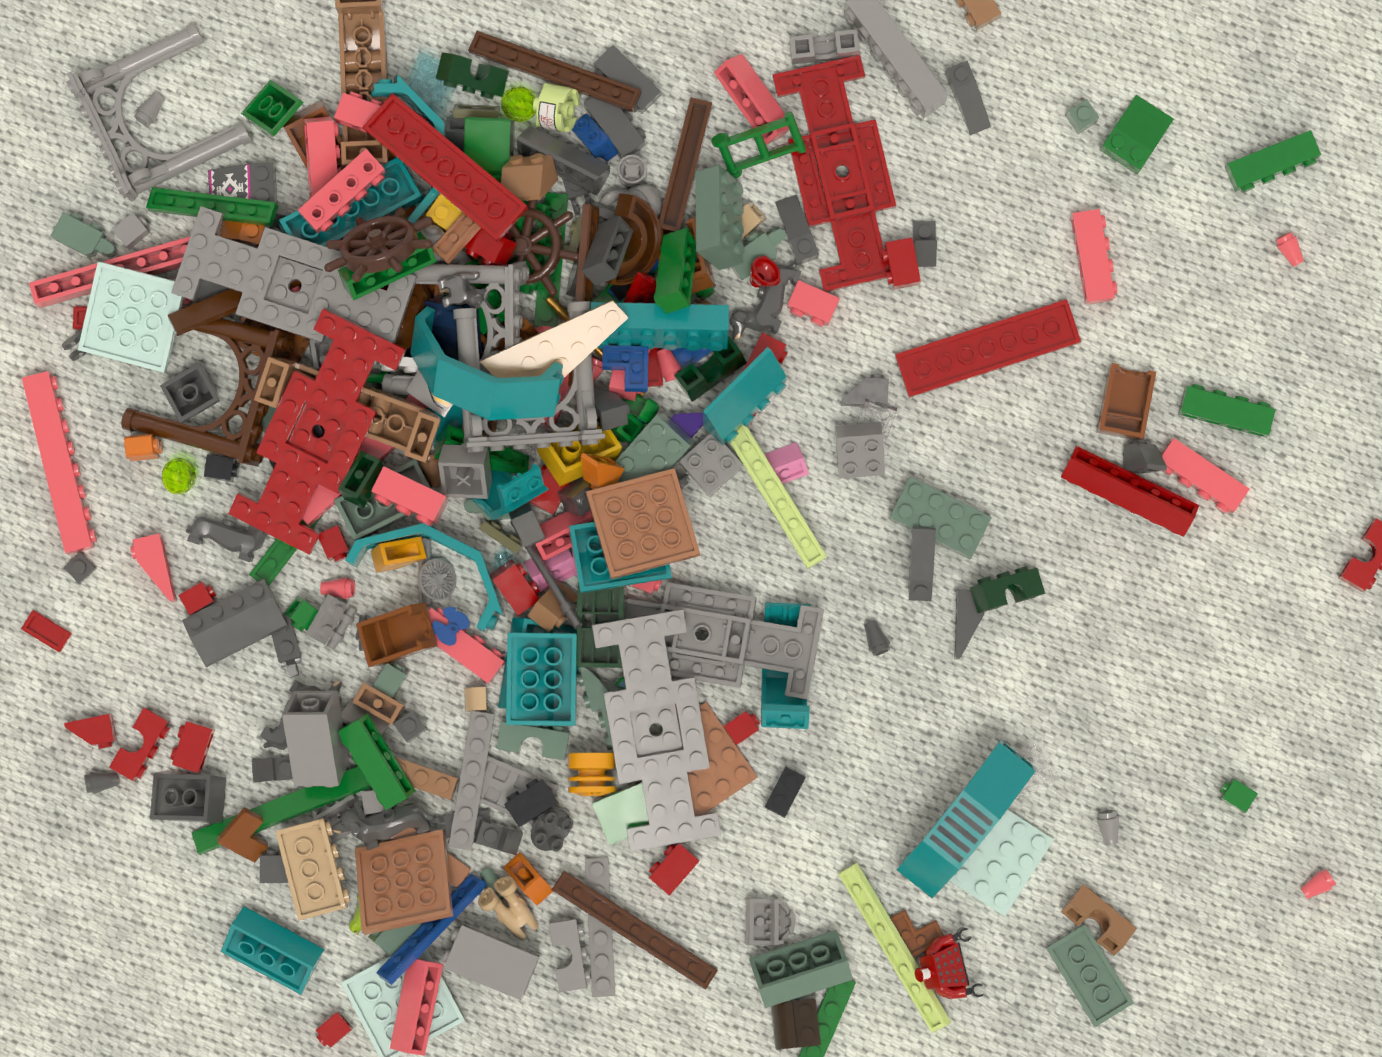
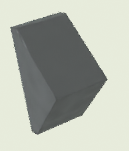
(527, 525)

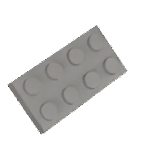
(502, 781)

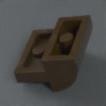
(795, 1024)

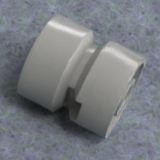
(632, 171)

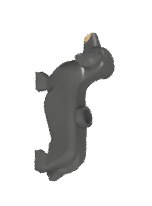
(768, 308)
(227, 536)
(276, 737)
(383, 824)

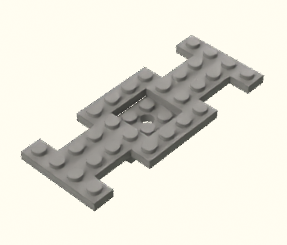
(267, 278)
(734, 638)
(656, 758)

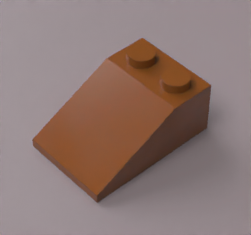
(295, 130)

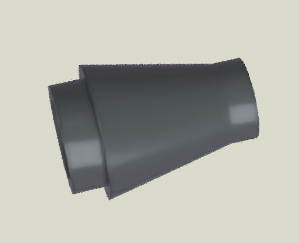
(876, 639)
(100, 781)

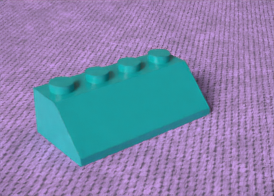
(272, 950)

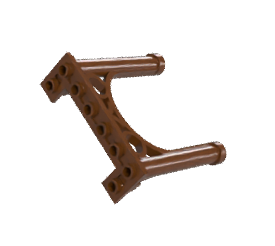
(276, 344)

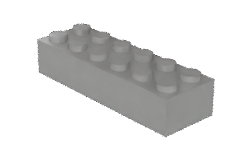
(896, 55)

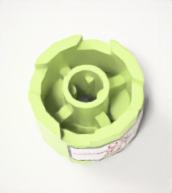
(556, 107)

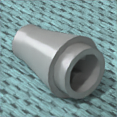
(148, 111)
(1109, 823)

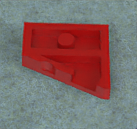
(642, 289)

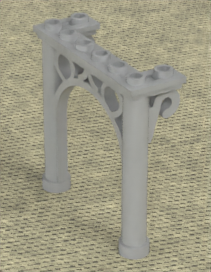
(128, 68)
(512, 276)
(581, 384)

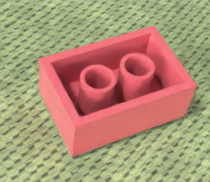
(409, 496)

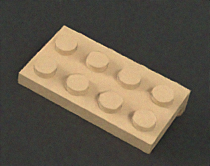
(312, 869)

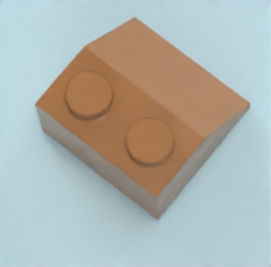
(529, 176)

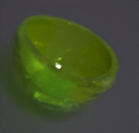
(518, 104)
(179, 476)

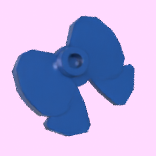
(457, 622)

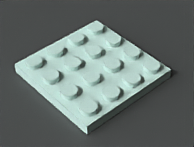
(130, 317)
(1003, 863)
(378, 1003)

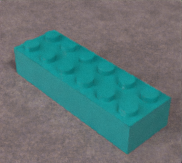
(383, 200)
(687, 328)

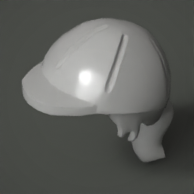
(644, 192)

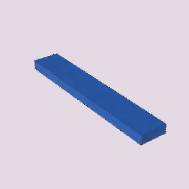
(429, 931)

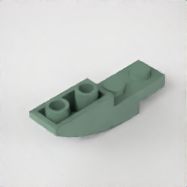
(595, 699)

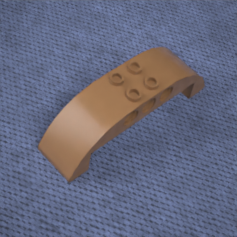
(361, 65)
(395, 424)

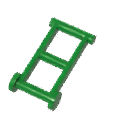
(722, 142)

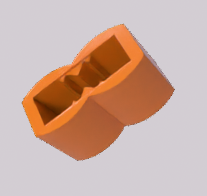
(142, 447)

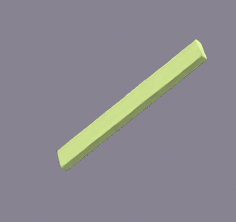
(777, 498)
(893, 947)

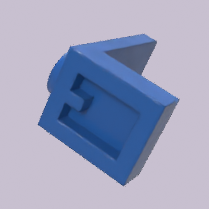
(594, 138)

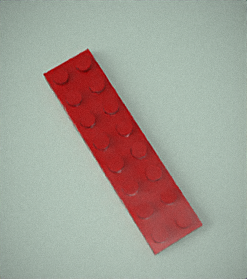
(445, 167)
(987, 348)

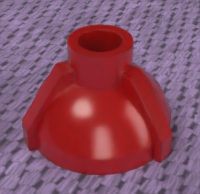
(764, 273)

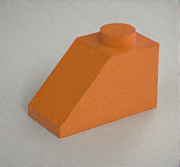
(242, 232)
(600, 470)
(528, 879)

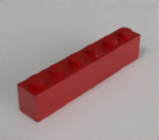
(1130, 491)

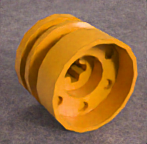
(591, 773)

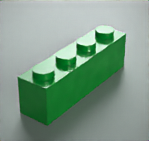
(1273, 161)
(676, 271)
(1227, 411)
(376, 761)

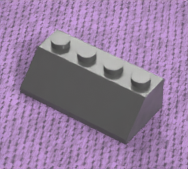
(570, 162)
(235, 623)

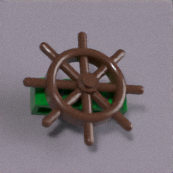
(533, 244)
(385, 254)

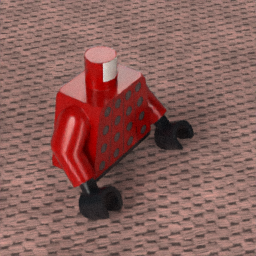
(945, 969)

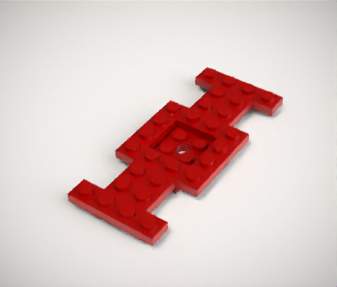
(838, 142)
(310, 459)

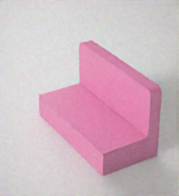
(788, 463)
(560, 566)

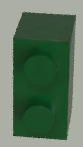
(360, 479)

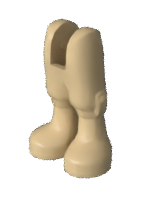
(513, 916)

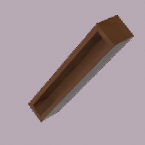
(685, 165)

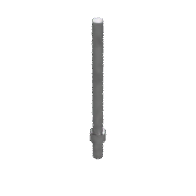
(566, 606)

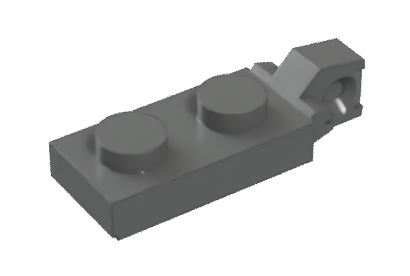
(287, 648)

